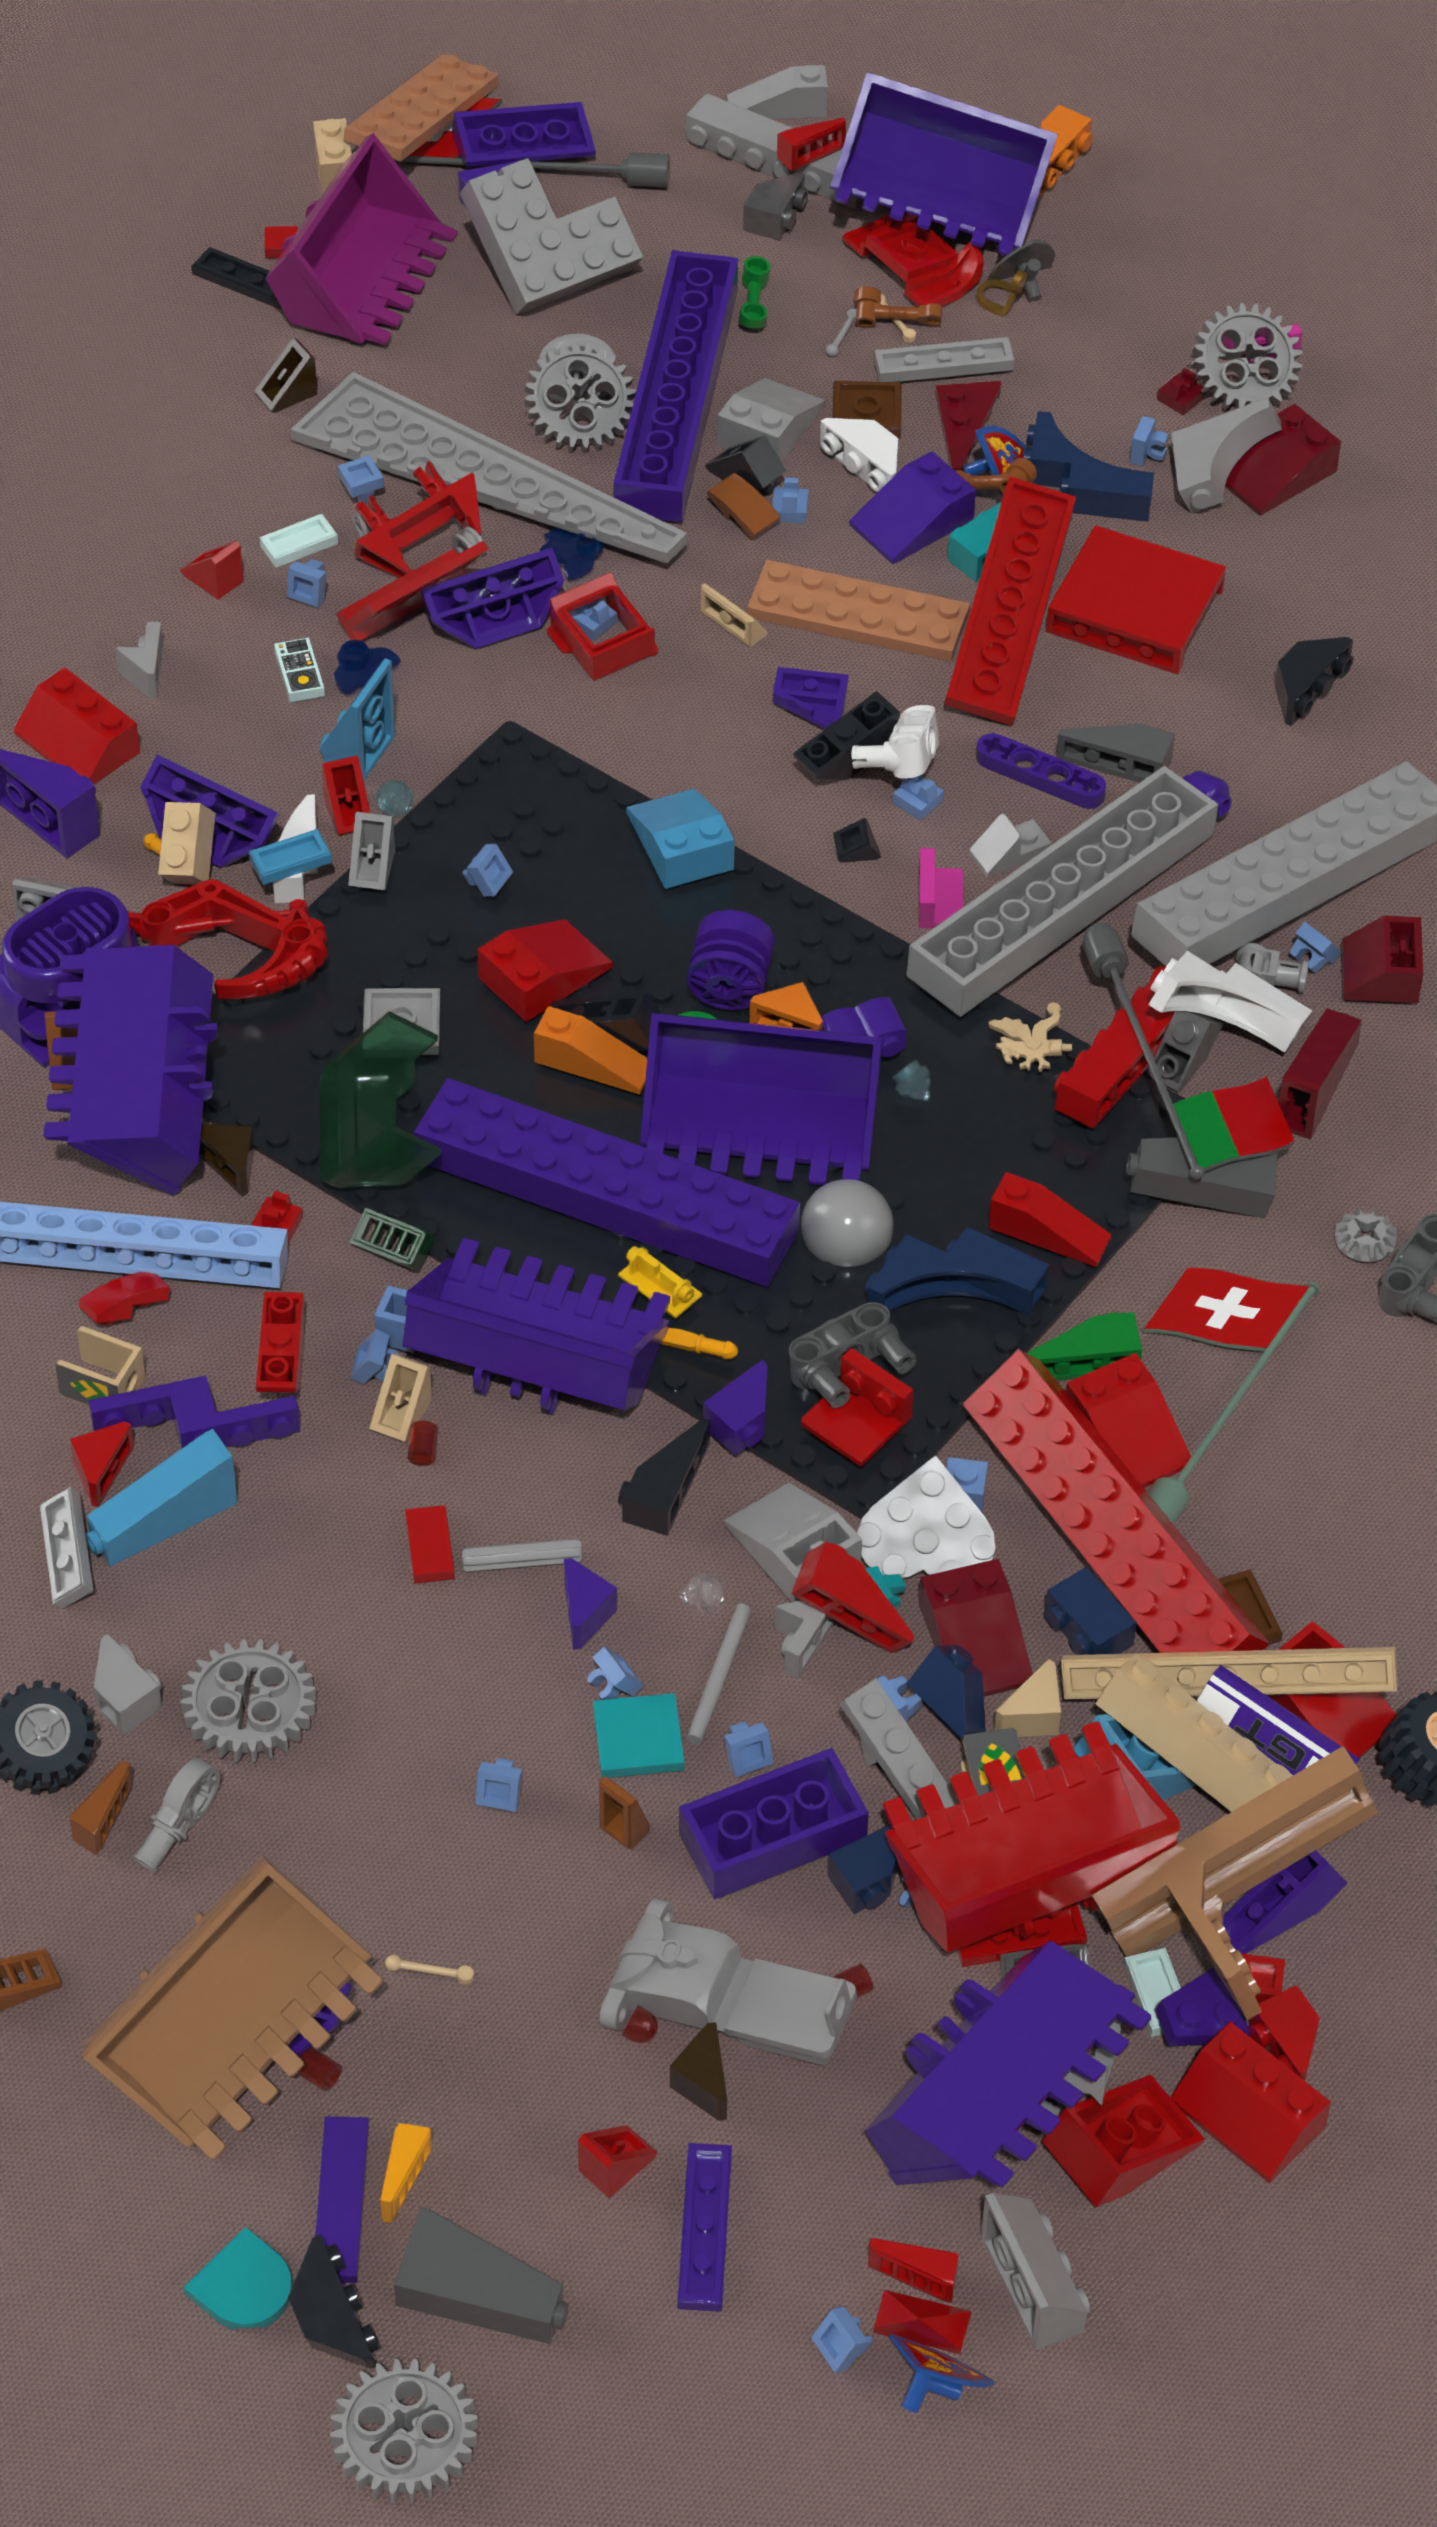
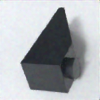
(621, 1015)
(664, 1480)

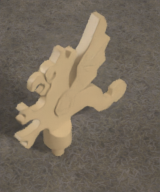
(1033, 1047)

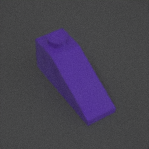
(1282, 1902)

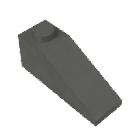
(1118, 750)

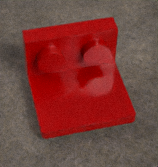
(870, 1418)

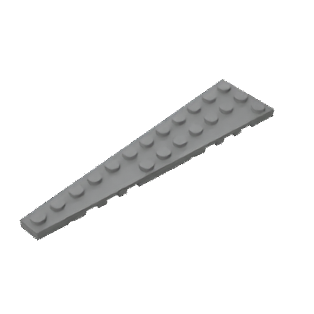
(402, 435)

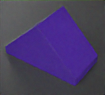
(589, 1601)

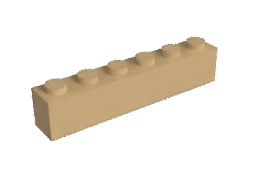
(1188, 1735)

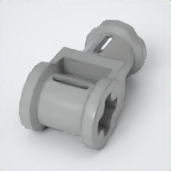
(1271, 968)

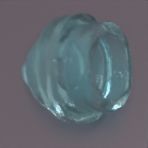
(394, 798)
(913, 1081)

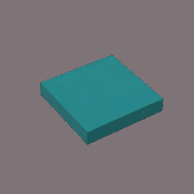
(638, 1735)

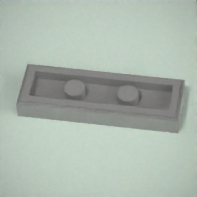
(66, 1548)

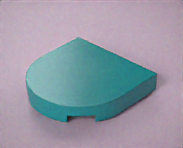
(243, 2284)

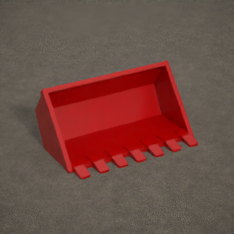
(1027, 1841)

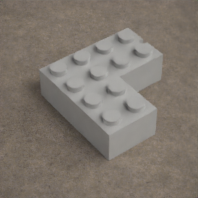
(533, 250)

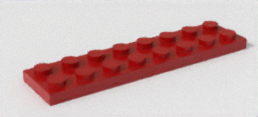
(1010, 601)

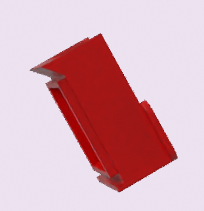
(612, 653)

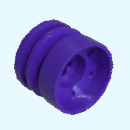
(730, 959)

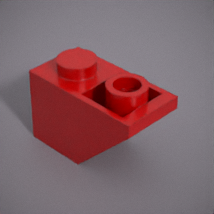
(1287, 2029)

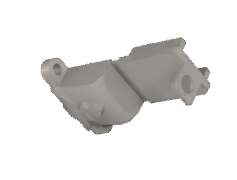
(702, 1979)

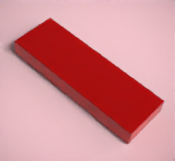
(1062, 1930)

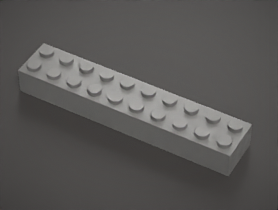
(1291, 869)
(1061, 890)

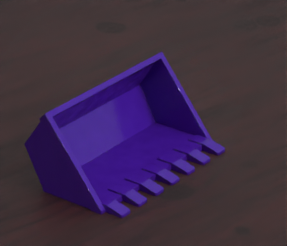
(135, 1060)
(761, 1095)
(536, 1328)
(1001, 2069)

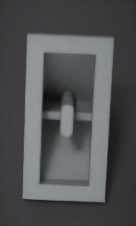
(372, 850)

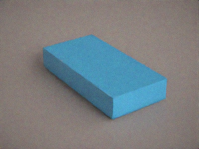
(290, 857)

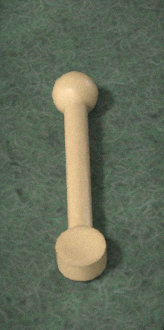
(909, 334)
(463, 1974)

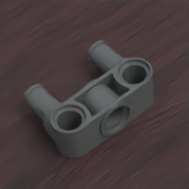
(1412, 1274)
(818, 1354)

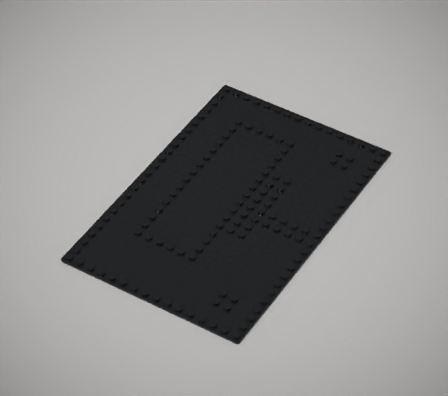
(584, 863)

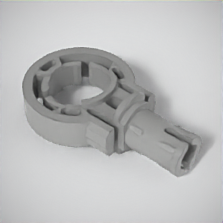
(181, 1809)

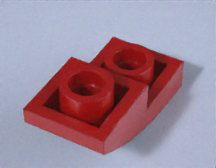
(116, 1298)

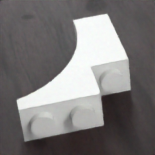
(1230, 996)

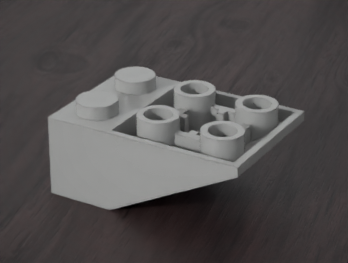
(786, 1527)

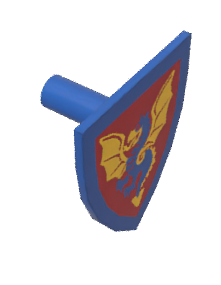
(999, 450)
(935, 2373)

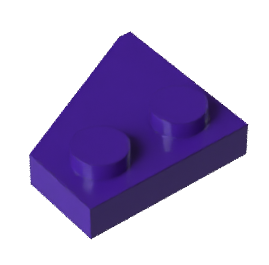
(811, 694)
(1199, 2011)

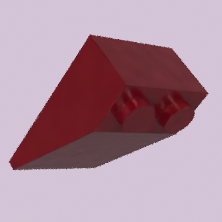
(1284, 462)
(978, 1612)

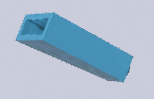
(165, 1501)

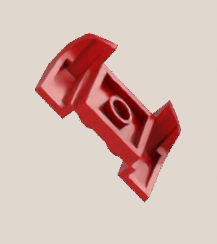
(920, 258)

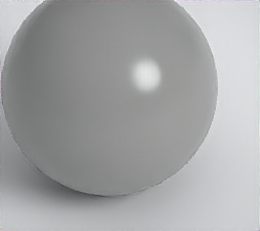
(847, 1223)

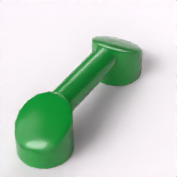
(755, 278)

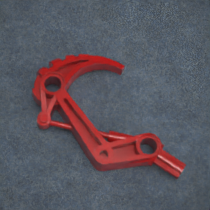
(295, 940)

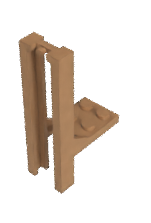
(1229, 1858)

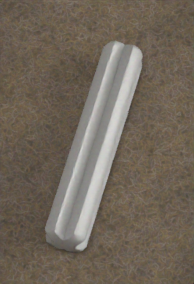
(521, 1554)

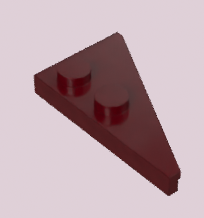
(961, 412)

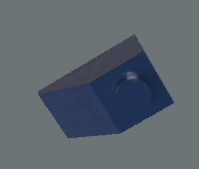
(952, 1688)
(864, 1871)

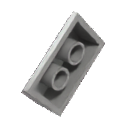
(1033, 2269)

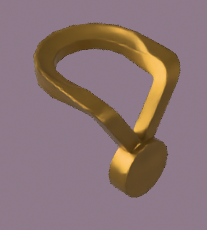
(1014, 288)

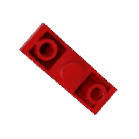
(281, 1342)

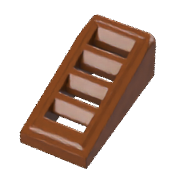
(99, 1811)
(621, 1814)
(25, 1991)

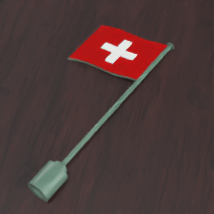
(1230, 1314)

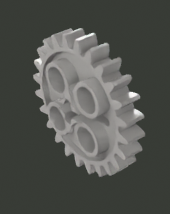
(1241, 329)
(554, 378)
(211, 1695)
(428, 2458)

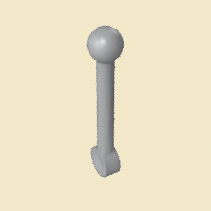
(832, 349)

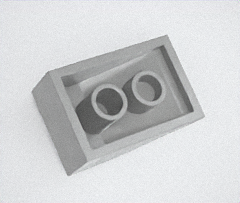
(770, 411)

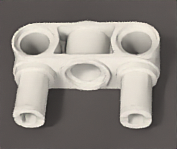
(909, 745)

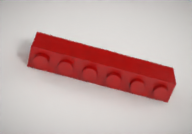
(1112, 1062)

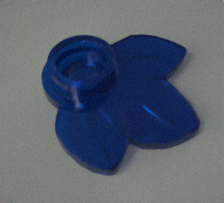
(573, 551)
(359, 663)

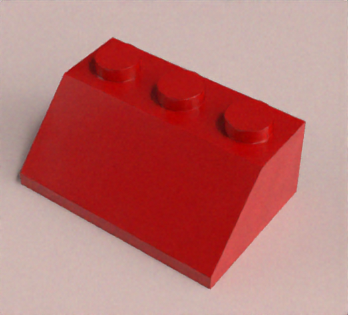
(77, 727)
(1251, 2102)

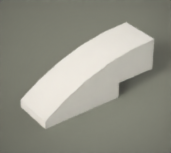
(300, 822)

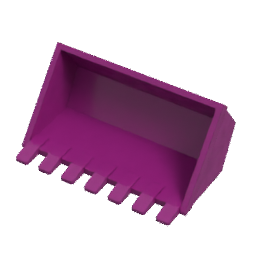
(359, 250)

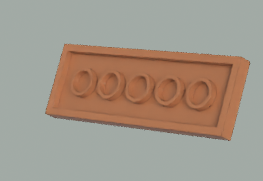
(423, 105)
(858, 610)

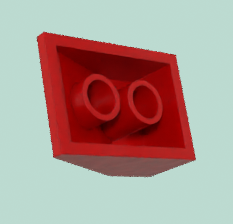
(539, 965)
(1132, 1418)
(1122, 2141)

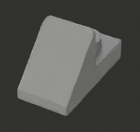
(143, 663)
(1008, 845)
(804, 1631)

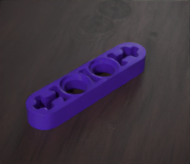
(1038, 774)

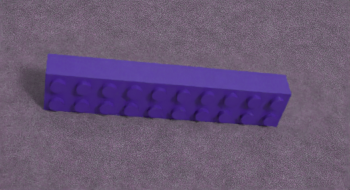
(676, 384)
(610, 1182)

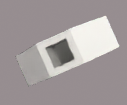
(862, 447)

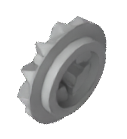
(1365, 1248)

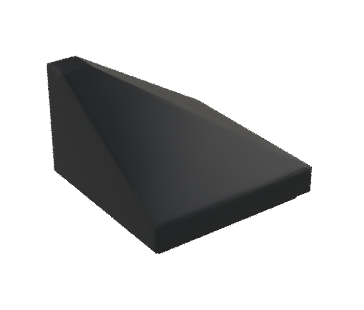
(856, 843)

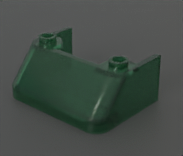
(359, 1108)

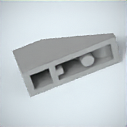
(787, 94)

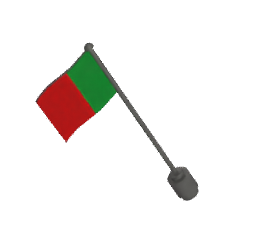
(1211, 1125)

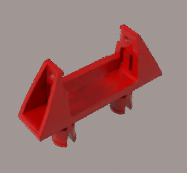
(391, 536)

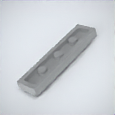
(944, 360)
(895, 1745)

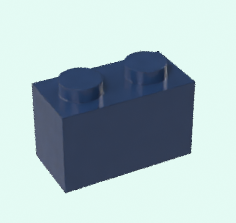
(1089, 1616)

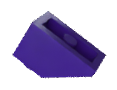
(739, 1410)

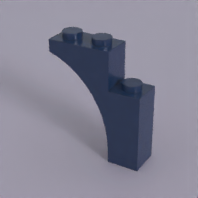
(1098, 486)
(968, 1267)

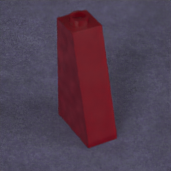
(1317, 1071)

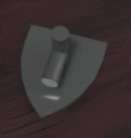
(1029, 258)

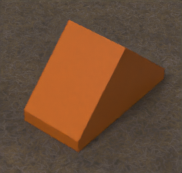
(786, 1007)

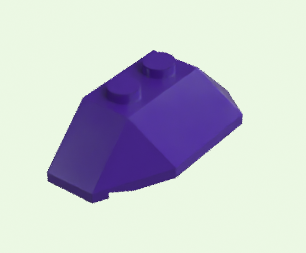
(496, 600)
(239, 821)

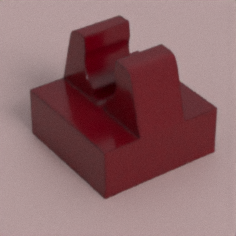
(1181, 392)

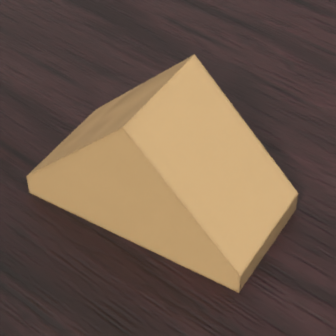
(402, 1397)
(1034, 1706)

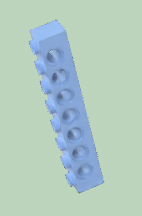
(143, 1245)

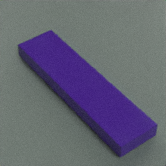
(343, 2188)
(704, 2227)

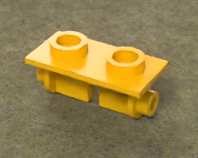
(653, 1277)

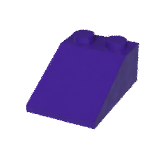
(915, 508)
(50, 801)

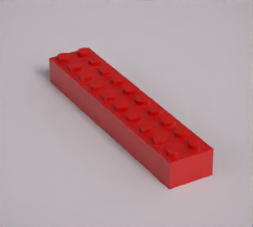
(1108, 1512)

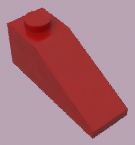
(1045, 1220)
(847, 1593)

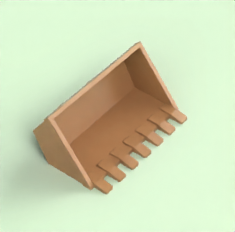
(230, 2007)

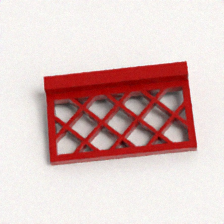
(404, 594)

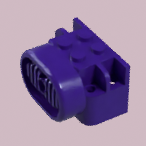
(33, 954)

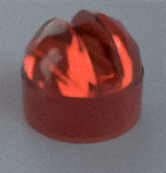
(641, 2026)

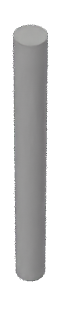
(718, 1674)

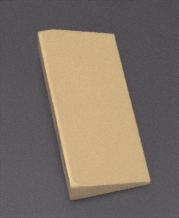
(730, 616)

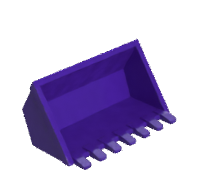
(943, 163)

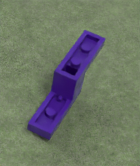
(194, 1413)

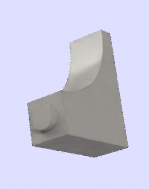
(1212, 448)

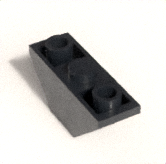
(1310, 672)
(865, 725)
(329, 2308)

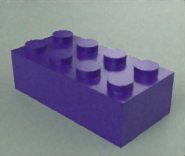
(772, 1823)

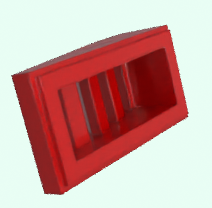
(800, 146)
(917, 2266)

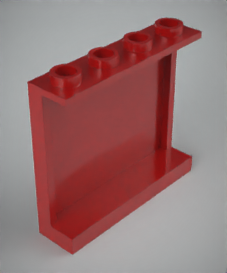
(1134, 598)

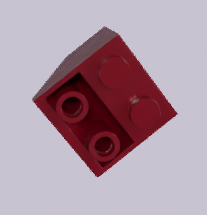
(1384, 961)

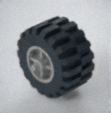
(44, 1737)

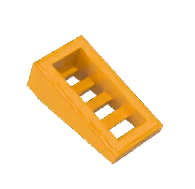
(407, 2156)

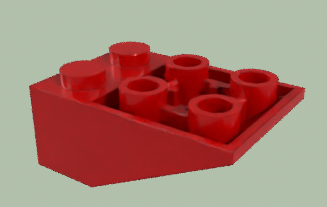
(1346, 1718)

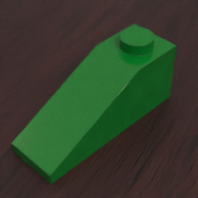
(1090, 1345)

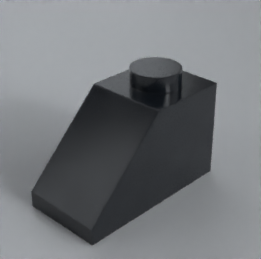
(752, 461)

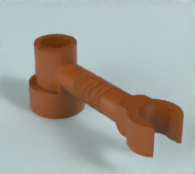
(869, 307)
(1020, 468)

